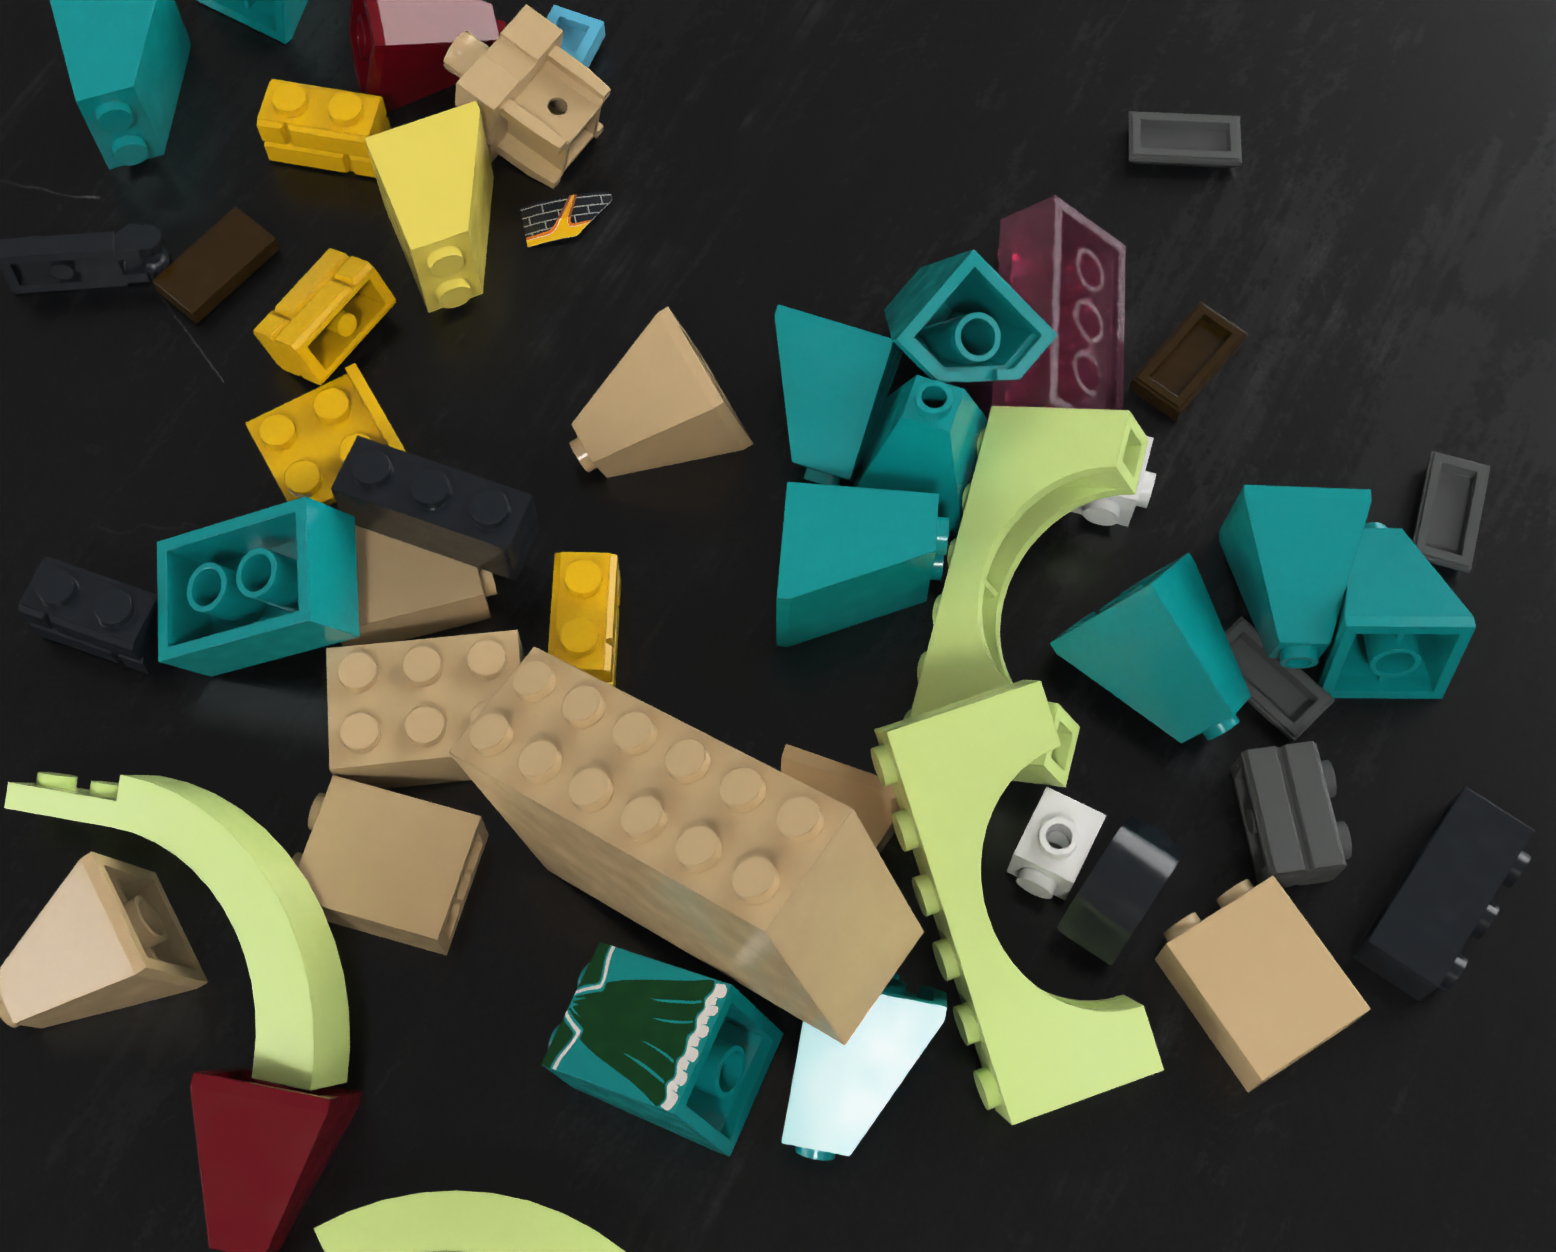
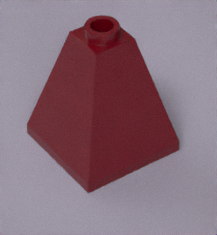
(403, 44)
(262, 1153)

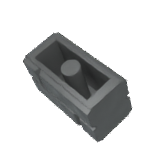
(1290, 814)

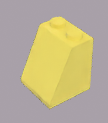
(439, 200)

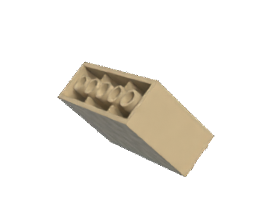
(693, 841)

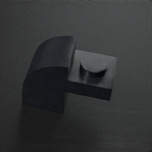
(1120, 889)

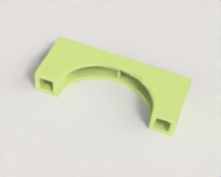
(1026, 478)
(947, 781)

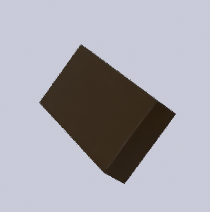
(216, 265)
(1188, 361)

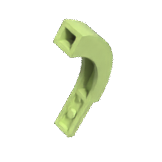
(266, 897)
(458, 1224)

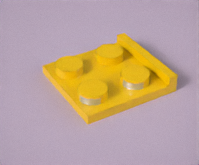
(314, 433)

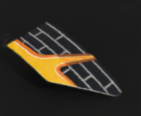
(561, 216)

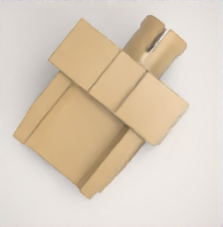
(531, 95)

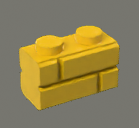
(320, 126)
(325, 316)
(586, 612)

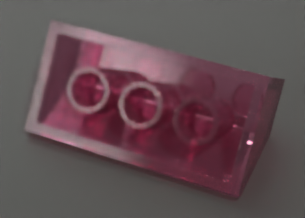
(1077, 285)

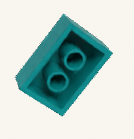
(257, 588)

